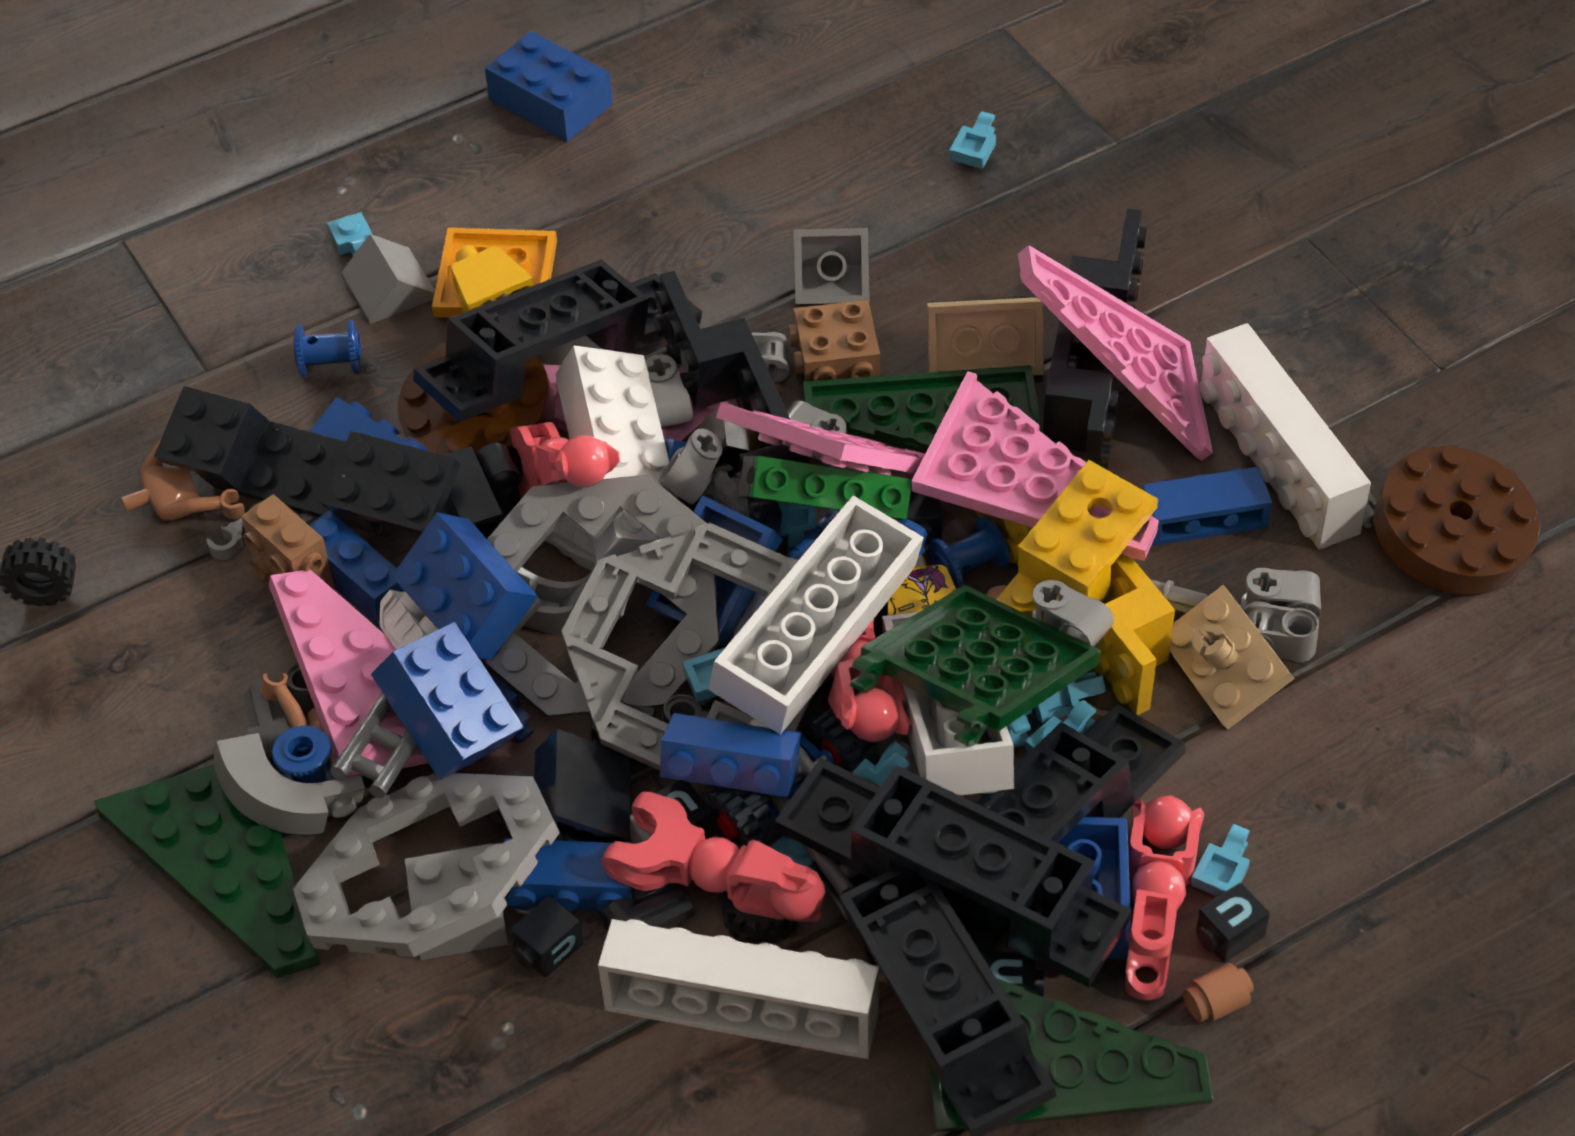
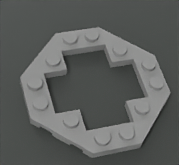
(594, 511)
(663, 568)
(468, 907)

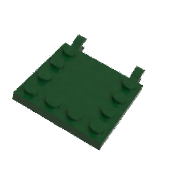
(976, 660)

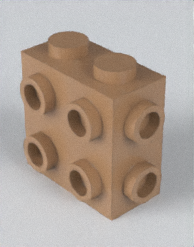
(834, 341)
(283, 542)

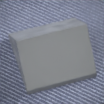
(831, 265)
(386, 279)

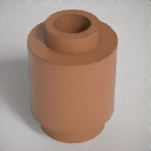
(1218, 993)

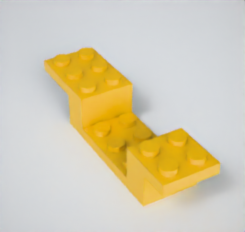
(1140, 627)

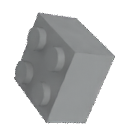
(438, 876)

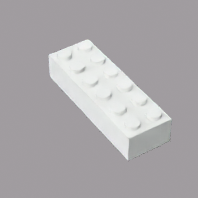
(613, 401)
(1284, 436)
(815, 614)
(939, 757)
(740, 988)

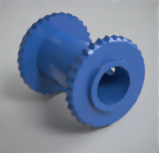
(327, 348)
(971, 552)
(303, 754)

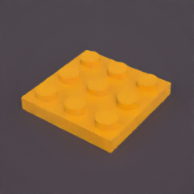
(529, 248)

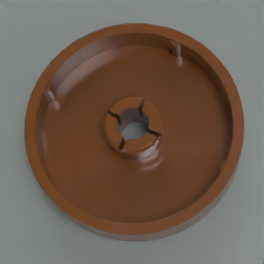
(442, 433)
(1456, 520)

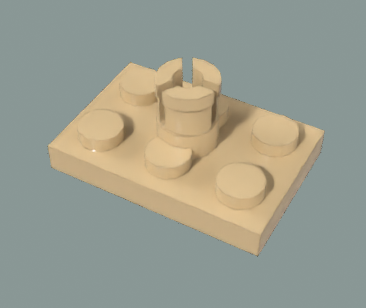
(986, 334)
(1227, 657)

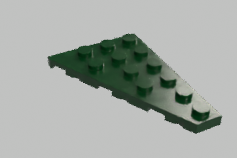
(910, 407)
(219, 861)
(1093, 1066)

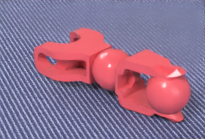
(556, 460)
(871, 714)
(755, 876)
(1158, 885)

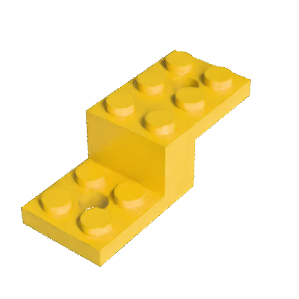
(1073, 544)

